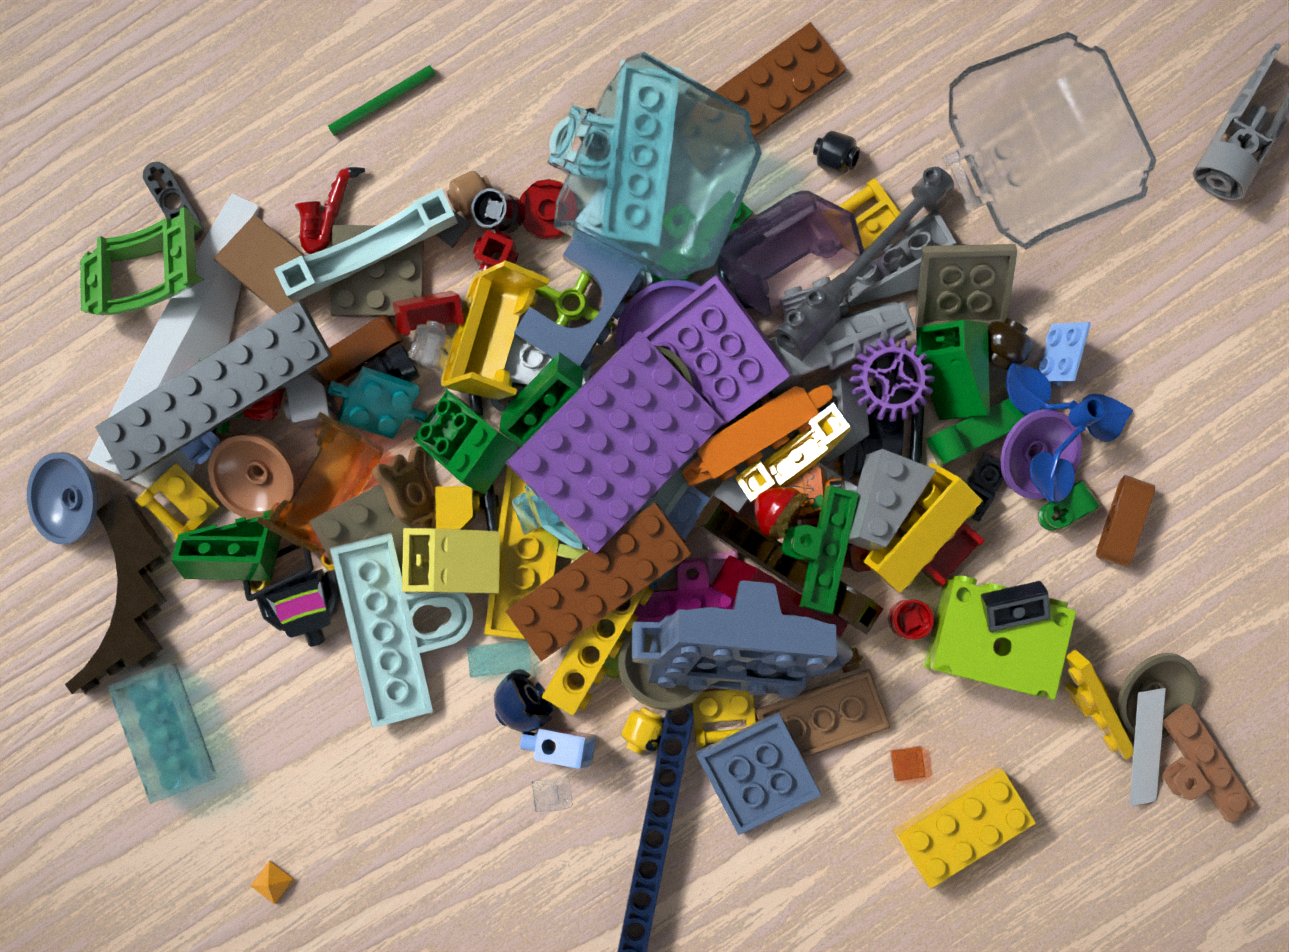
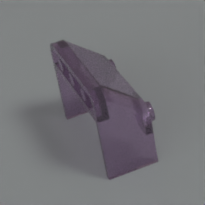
(781, 237)

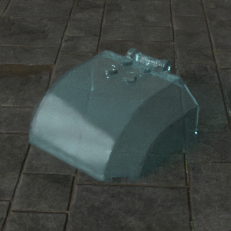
(656, 170)

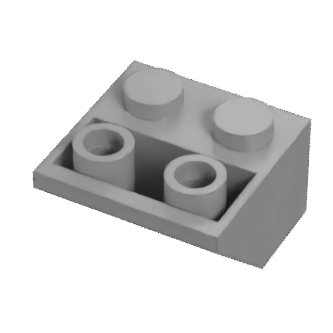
(307, 400)

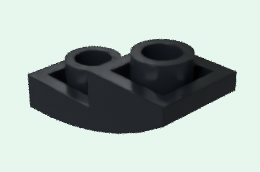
(985, 482)

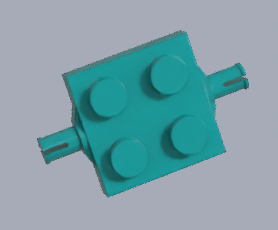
(377, 402)

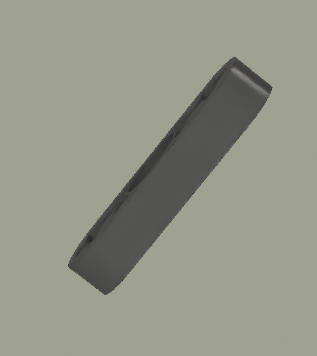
(169, 179)

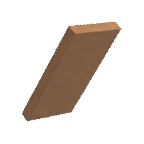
(831, 713)

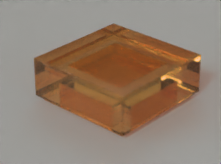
(907, 763)

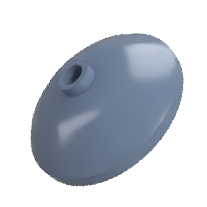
(62, 498)

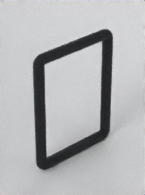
(250, 597)

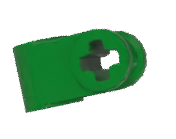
(1075, 506)

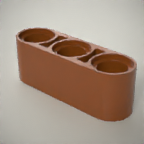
(358, 348)
(1125, 521)

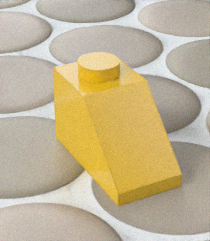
(456, 507)

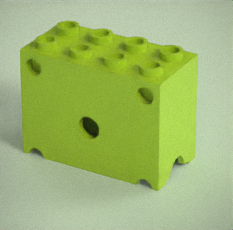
(1028, 654)

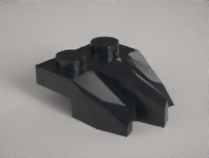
(882, 435)

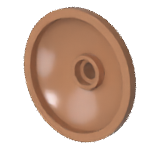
(241, 484)

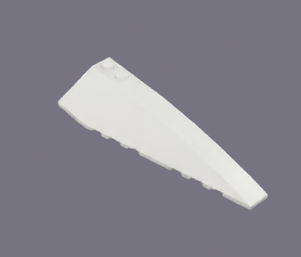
(187, 331)

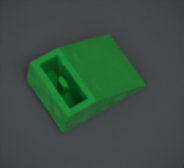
(959, 367)
(465, 442)

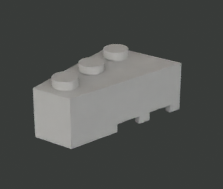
(885, 497)

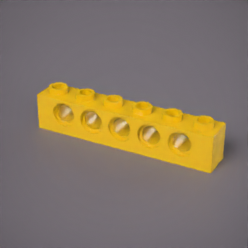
(561, 689)

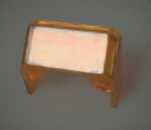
(333, 477)

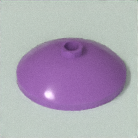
(1041, 432)

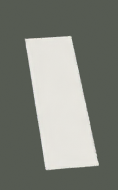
(1147, 746)

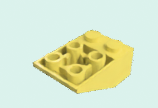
(450, 561)

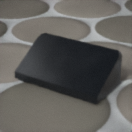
(1016, 606)

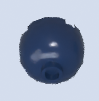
(521, 703)

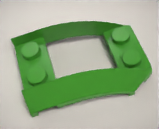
(171, 236)

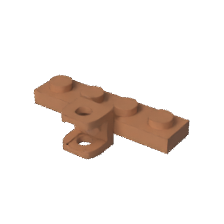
(1203, 766)

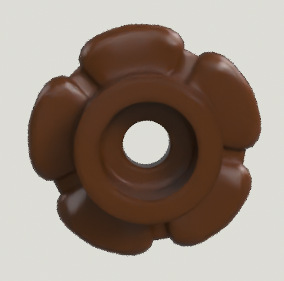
(853, 664)

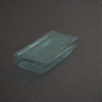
(498, 658)

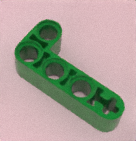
(973, 432)

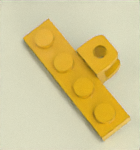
(1094, 699)

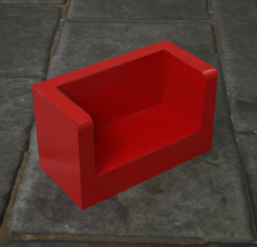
(437, 307)
(952, 554)

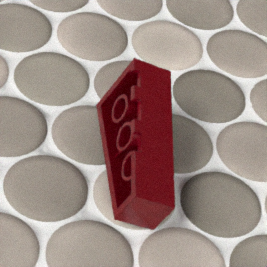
(789, 600)

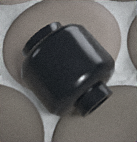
(836, 152)

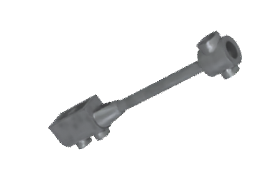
(821, 308)

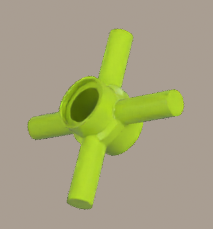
(576, 292)

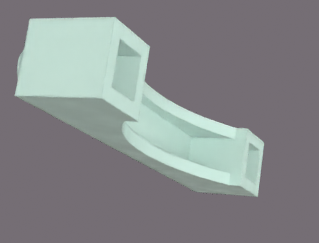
(321, 269)

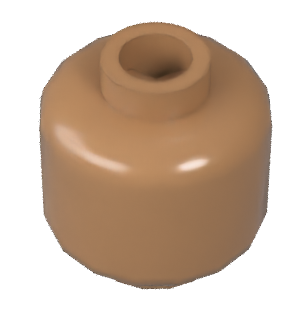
(464, 189)

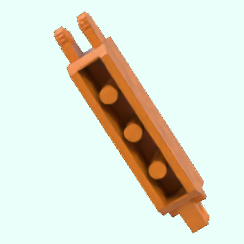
(756, 432)

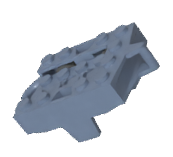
(741, 647)

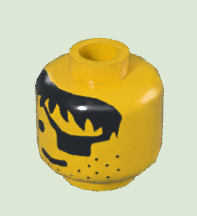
(643, 730)

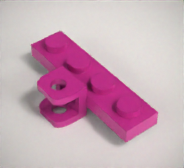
(691, 594)

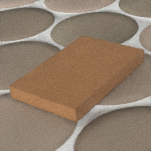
(252, 261)

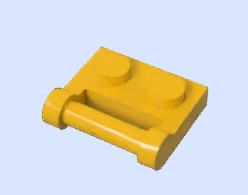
(876, 218)
(184, 494)
(721, 706)

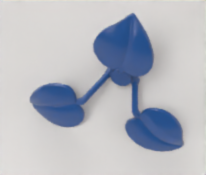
(1099, 413)

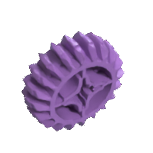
(900, 354)

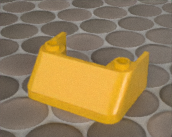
(485, 339)

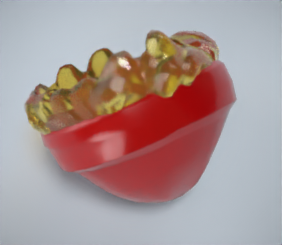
(778, 509)

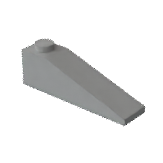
(900, 263)

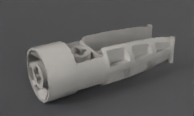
(1225, 166)
(847, 341)

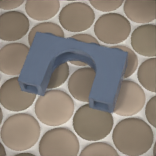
(615, 281)

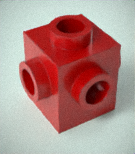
(494, 243)

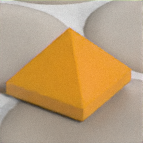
(272, 882)

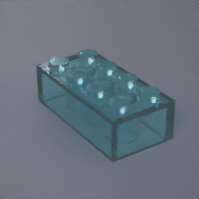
(162, 732)

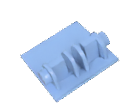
(1063, 352)

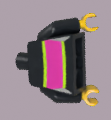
(302, 604)

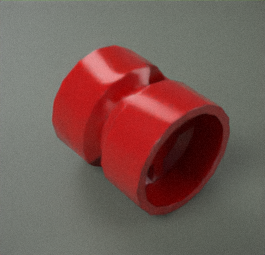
(910, 619)

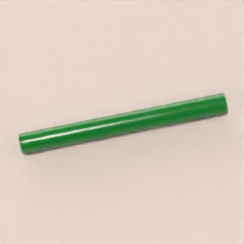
(381, 100)

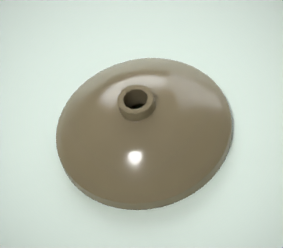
(1154, 673)
(636, 680)

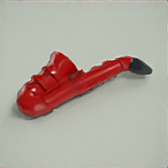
(316, 225)

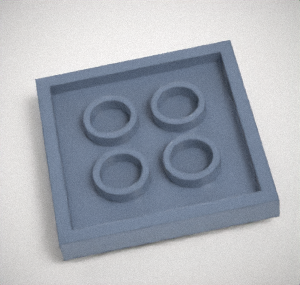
(758, 773)

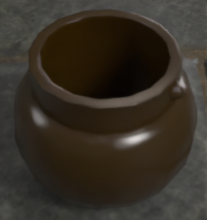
(1008, 343)

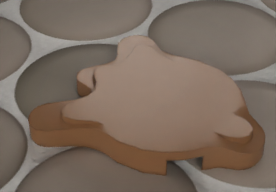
(409, 488)

